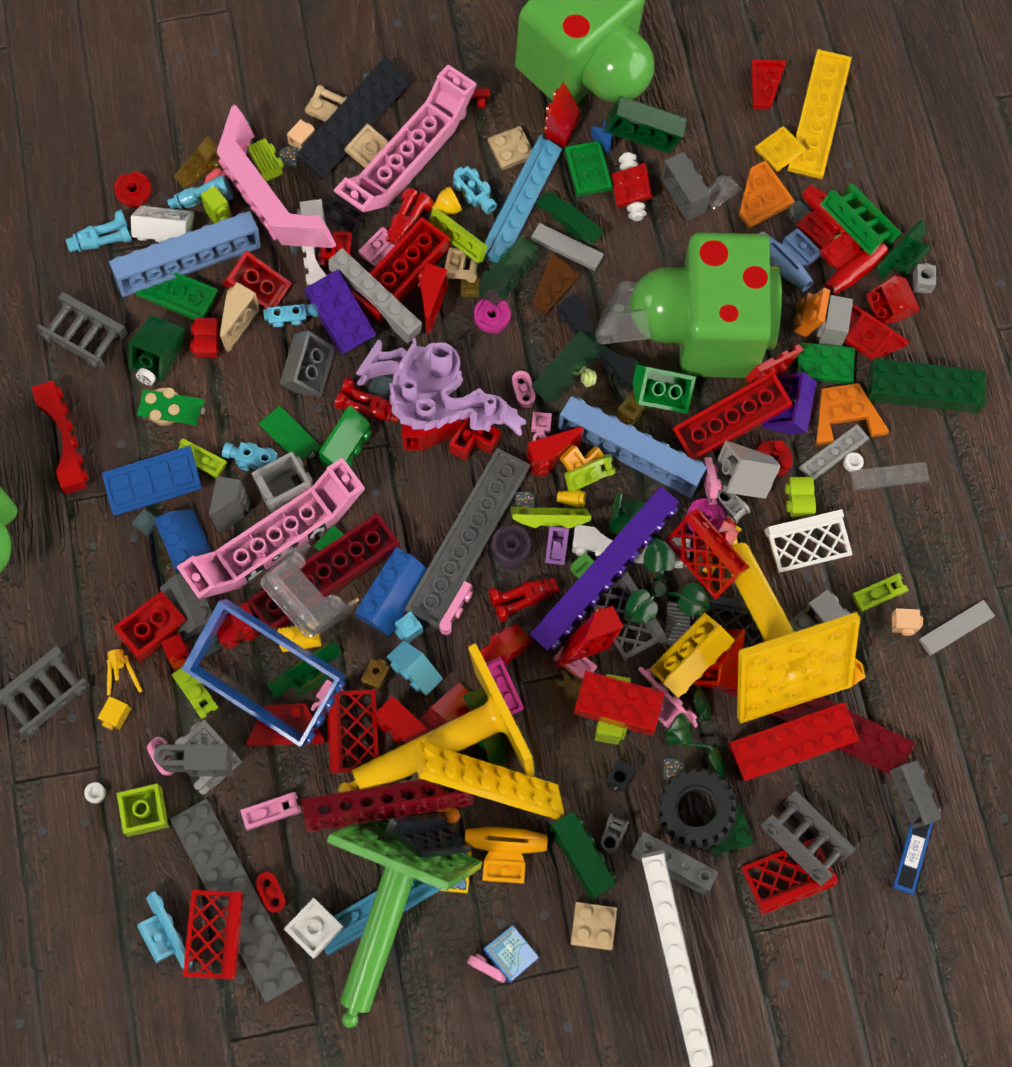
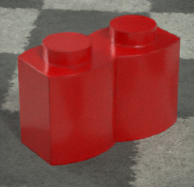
(205, 337)

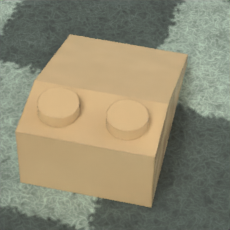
(239, 311)

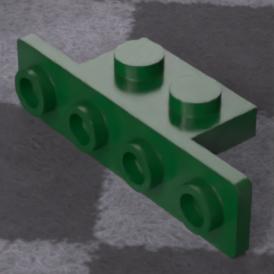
(906, 253)
(304, 676)

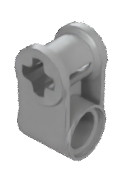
(732, 505)

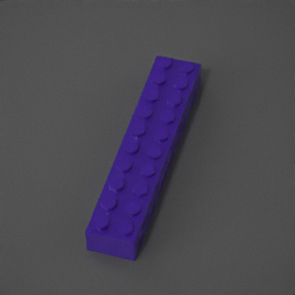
(602, 571)

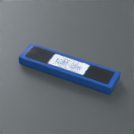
(912, 858)

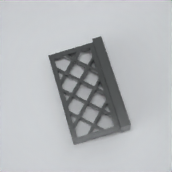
(652, 627)

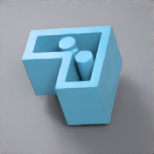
(415, 667)

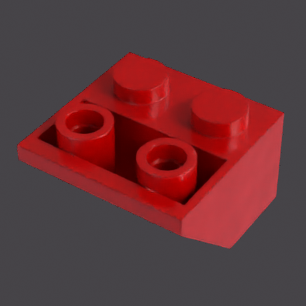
(892, 300)

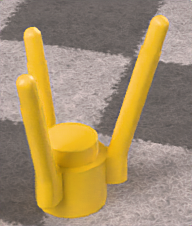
(115, 661)

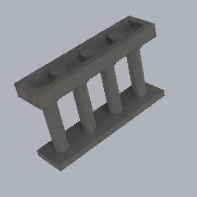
(83, 313)
(38, 672)
(819, 827)
(680, 866)

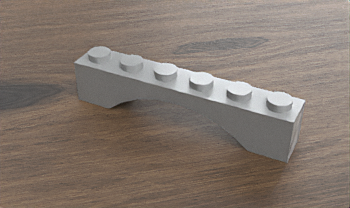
(396, 314)

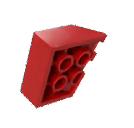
(592, 637)

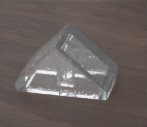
(723, 189)

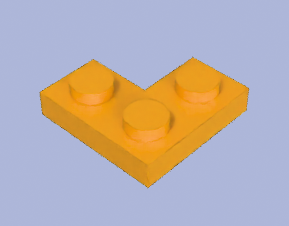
(573, 458)

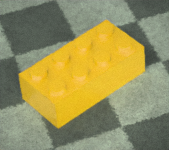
(692, 655)

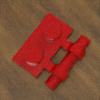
(342, 240)

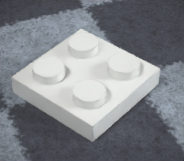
(313, 928)

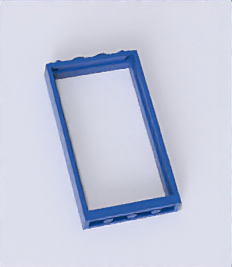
(205, 639)

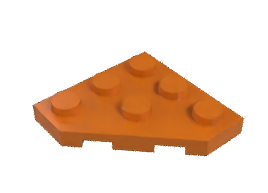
(763, 195)

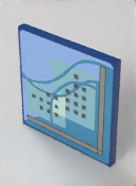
(511, 953)

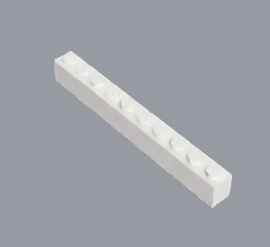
(677, 959)

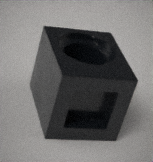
(623, 768)

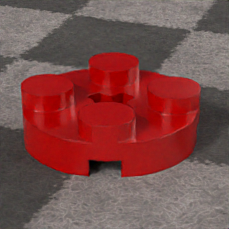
(136, 198)
(779, 450)

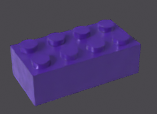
(339, 312)

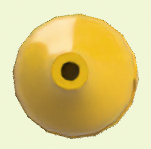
(447, 202)

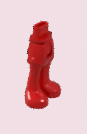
(400, 222)
(379, 407)
(534, 593)

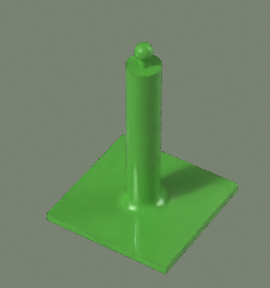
(389, 903)

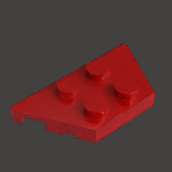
(872, 336)
(294, 714)

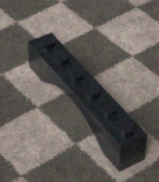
(574, 314)

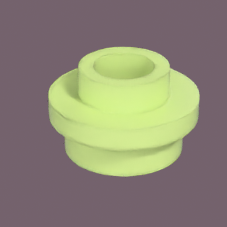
(588, 377)

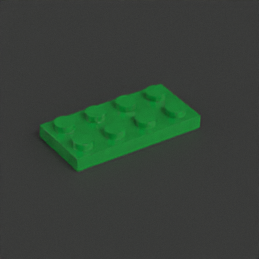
(182, 296)

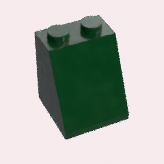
(155, 346)

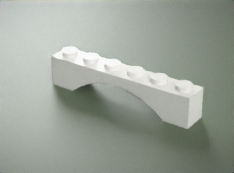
(312, 208)
(592, 542)

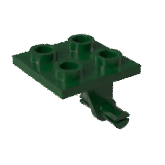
(622, 513)

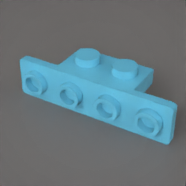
(160, 933)

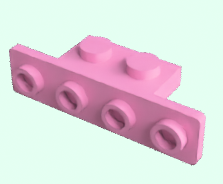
(670, 705)

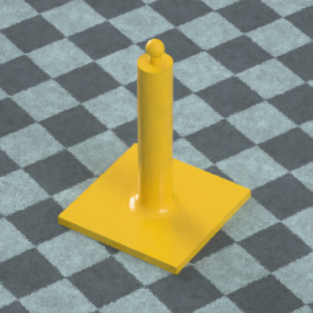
(789, 663)
(453, 736)

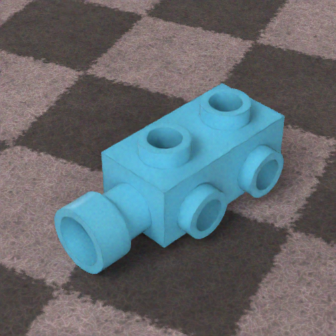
(476, 192)
(287, 316)
(251, 461)

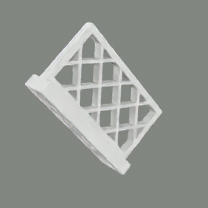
(806, 524)

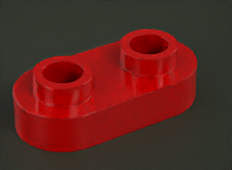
(270, 893)

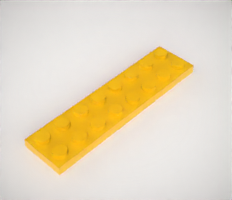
(820, 112)
(488, 780)

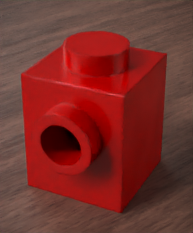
(176, 650)

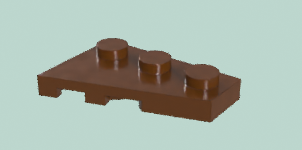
(554, 284)

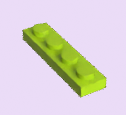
(459, 236)

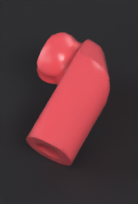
(213, 174)

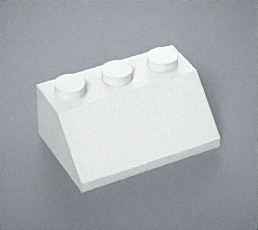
(160, 223)

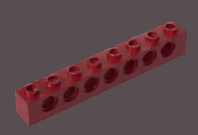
(380, 804)

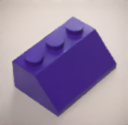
(801, 392)

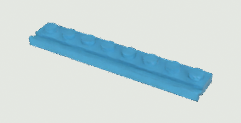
(521, 198)
(356, 916)

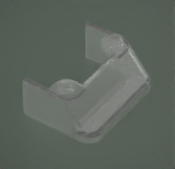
(620, 323)
(300, 598)

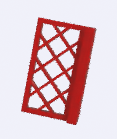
(714, 544)
(334, 730)
(790, 895)
(232, 934)

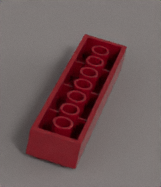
(335, 566)

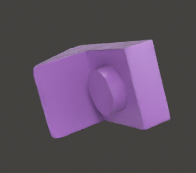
(557, 545)

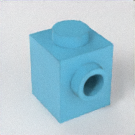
(408, 628)

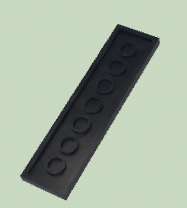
(361, 108)

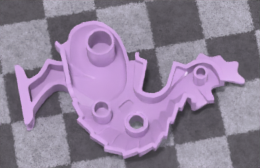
(423, 386)

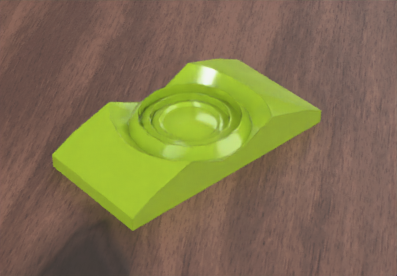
(563, 517)

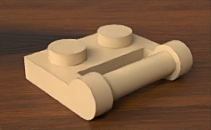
(320, 108)
(456, 263)

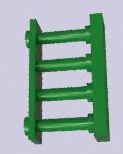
(860, 218)

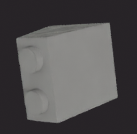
(746, 470)

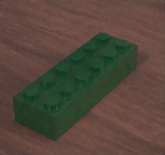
(926, 386)

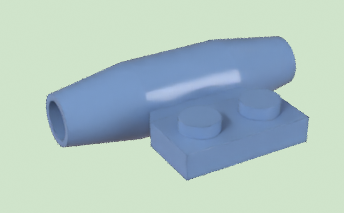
(792, 256)

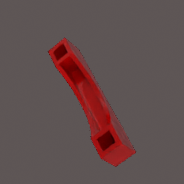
(69, 470)

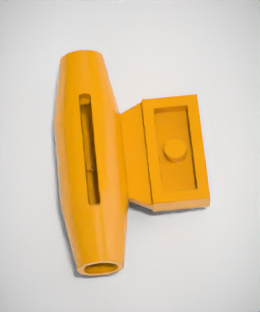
(505, 851)

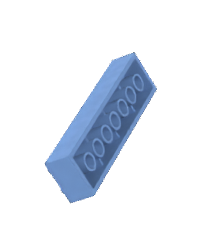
(185, 253)
(633, 447)

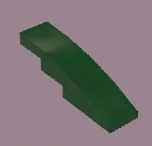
(570, 217)
(490, 747)

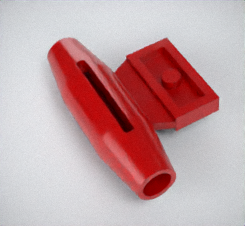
(819, 224)
(850, 261)

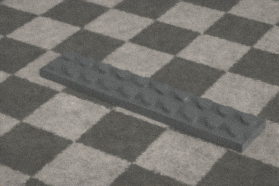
(467, 537)
(222, 871)

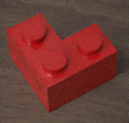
(467, 438)
(235, 630)
(506, 644)

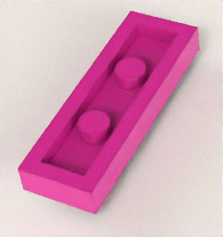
(505, 685)

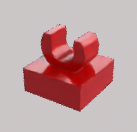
(480, 95)

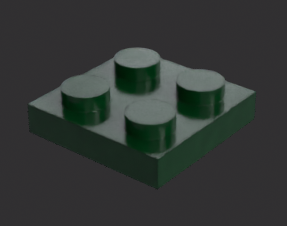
(738, 837)

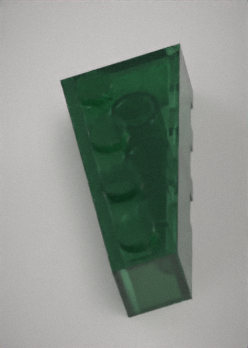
(507, 272)
(568, 366)

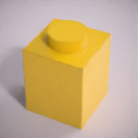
(114, 714)

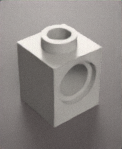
(922, 284)

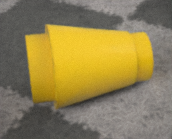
(573, 499)

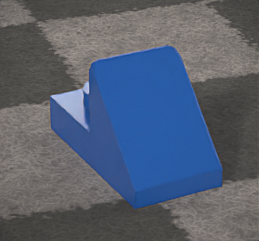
(598, 134)

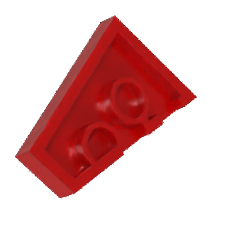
(765, 81)
(778, 365)

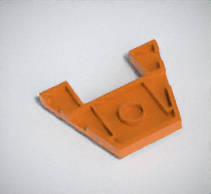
(846, 405)

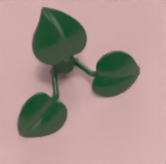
(640, 605)
(680, 733)

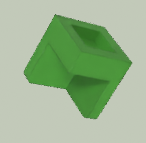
(581, 565)

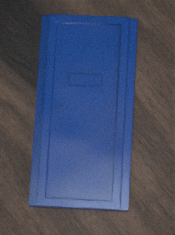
(152, 481)

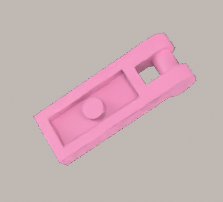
(455, 609)
(270, 811)

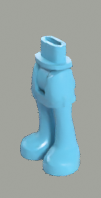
(192, 196)
(89, 239)

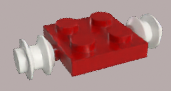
(632, 186)

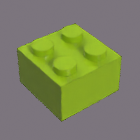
(142, 810)

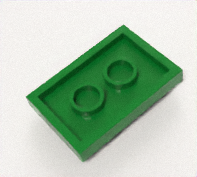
(588, 168)
(827, 363)

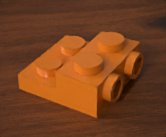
(810, 312)

